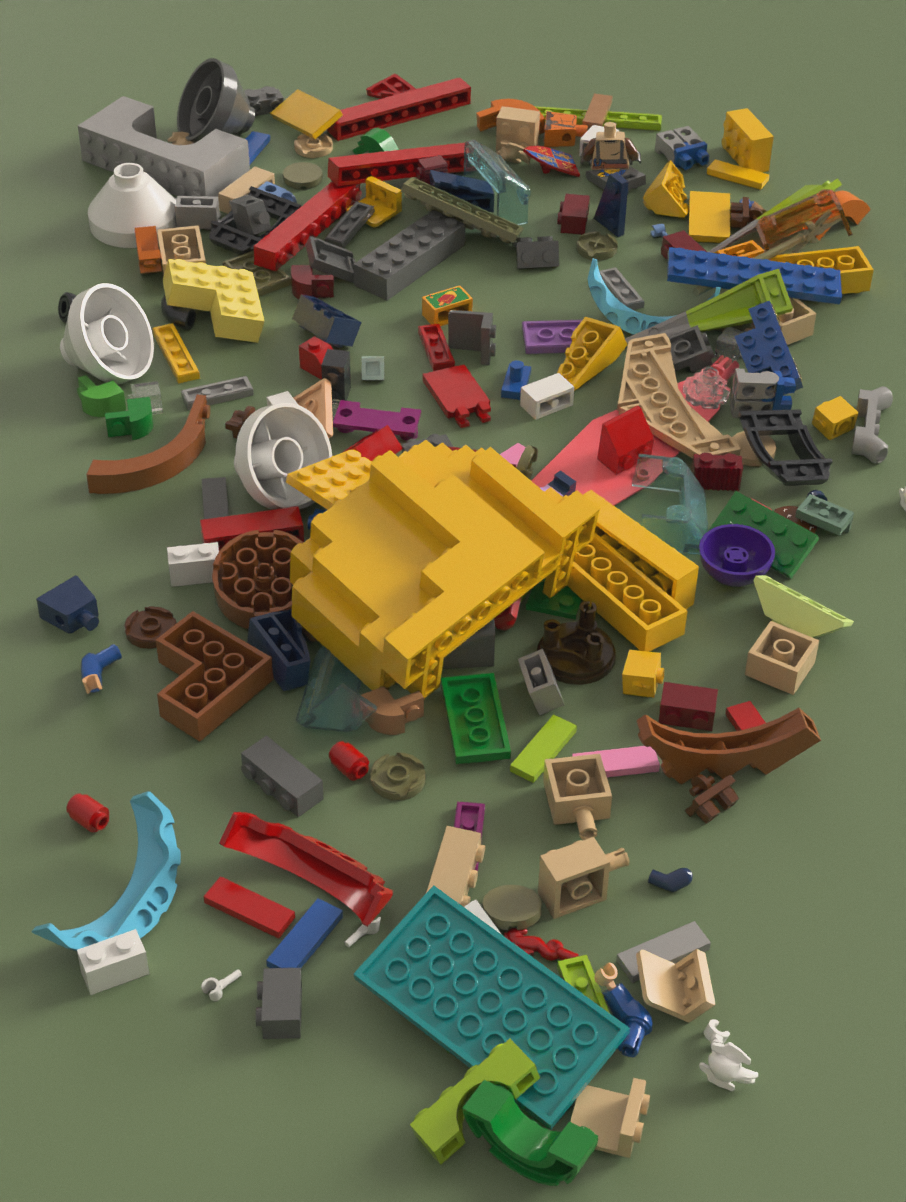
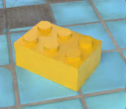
(747, 140)

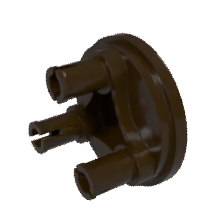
(579, 649)

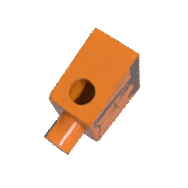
(562, 129)

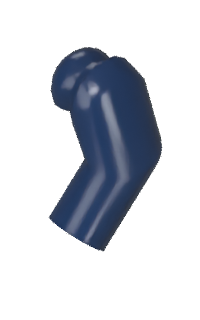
(673, 881)

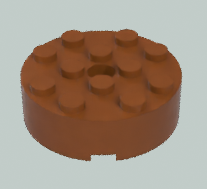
(254, 575)

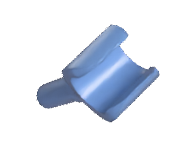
(659, 230)

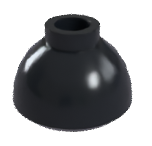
(64, 305)

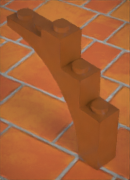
(762, 746)

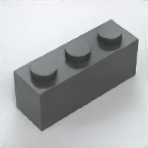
(282, 776)

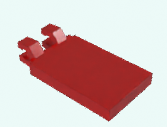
(458, 394)

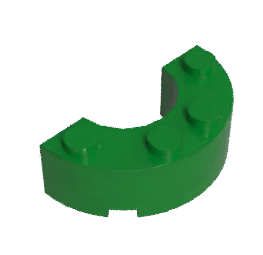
(522, 1143)

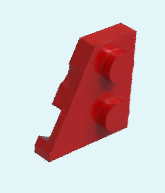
(389, 86)

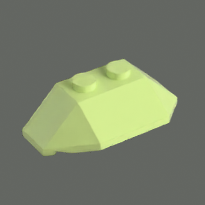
(796, 610)

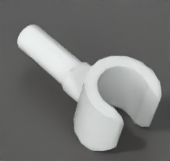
(362, 930)
(212, 983)

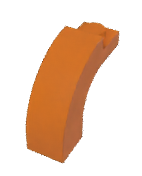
(488, 117)
(853, 208)
(148, 250)

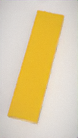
(176, 353)

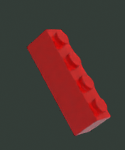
(228, 527)

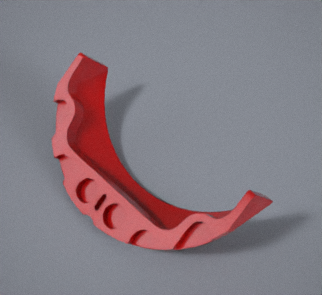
(310, 860)

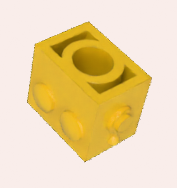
(834, 418)
(642, 673)

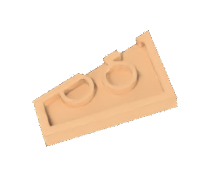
(319, 402)

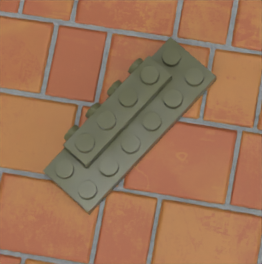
(461, 210)

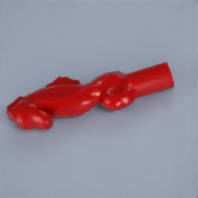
(531, 944)

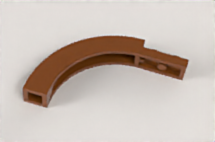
(157, 466)

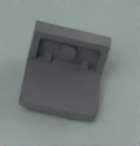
(537, 253)
(472, 332)

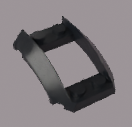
(225, 232)
(812, 467)

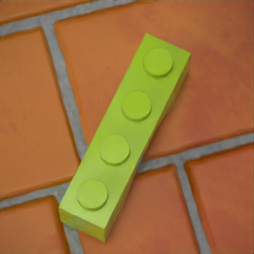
(442, 1123)

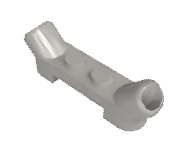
(866, 438)

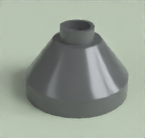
(213, 101)

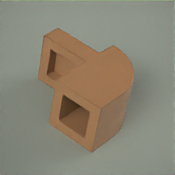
(392, 713)

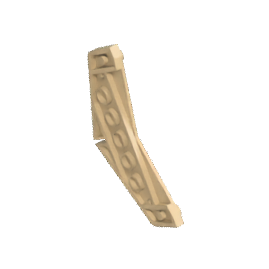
(652, 385)

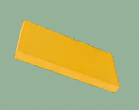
(306, 114)
(709, 216)

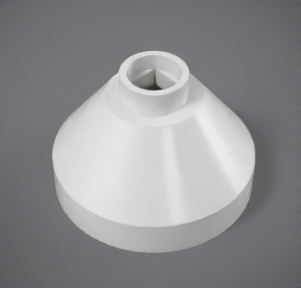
(129, 202)
(108, 335)
(275, 444)

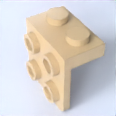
(676, 988)
(613, 1116)

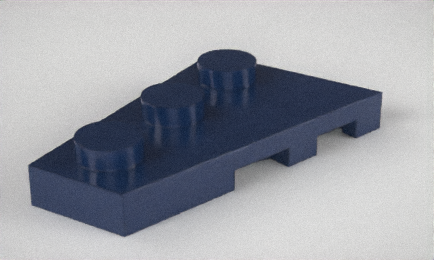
(613, 204)

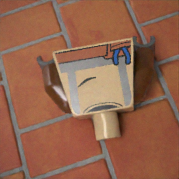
(610, 150)

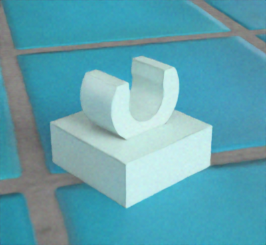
(372, 367)

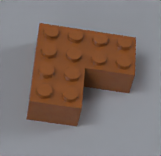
(214, 671)

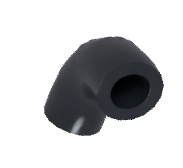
(179, 316)

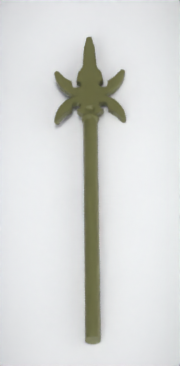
(800, 239)

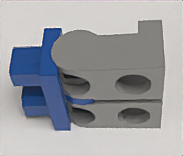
(682, 149)
(760, 392)

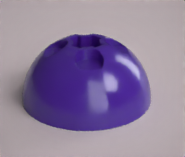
(736, 554)

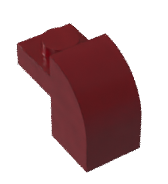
(312, 285)

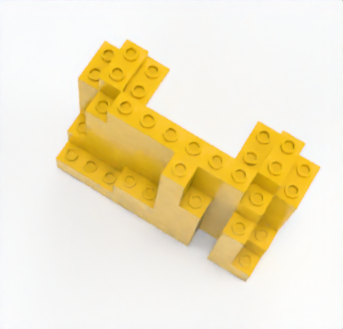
(430, 559)

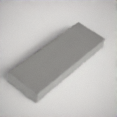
(621, 288)
(219, 391)
(669, 946)

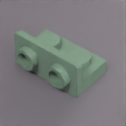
(825, 515)

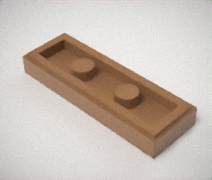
(597, 110)

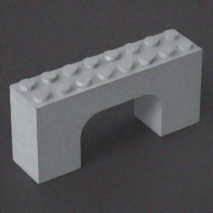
(128, 135)

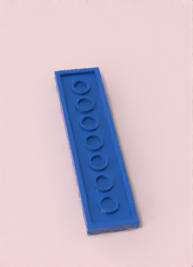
(729, 271)

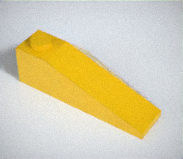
(666, 193)
(591, 350)

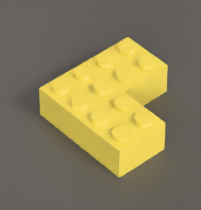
(223, 291)

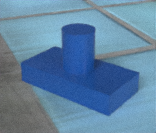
(515, 378)

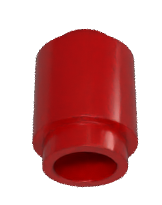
(349, 760)
(88, 812)

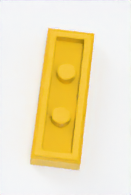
(738, 174)

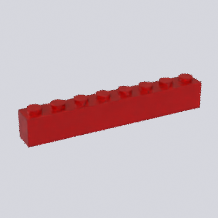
(401, 108)
(391, 164)
(307, 221)

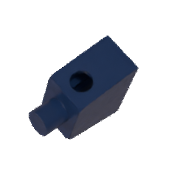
(69, 606)

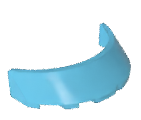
(617, 312)
(149, 887)

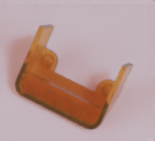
(792, 218)

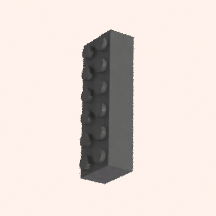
(409, 255)

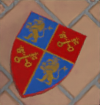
(552, 159)

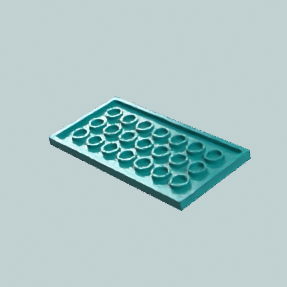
(480, 989)

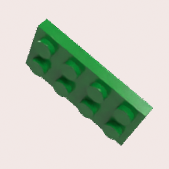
(789, 539)
(475, 718)

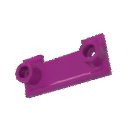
(352, 417)

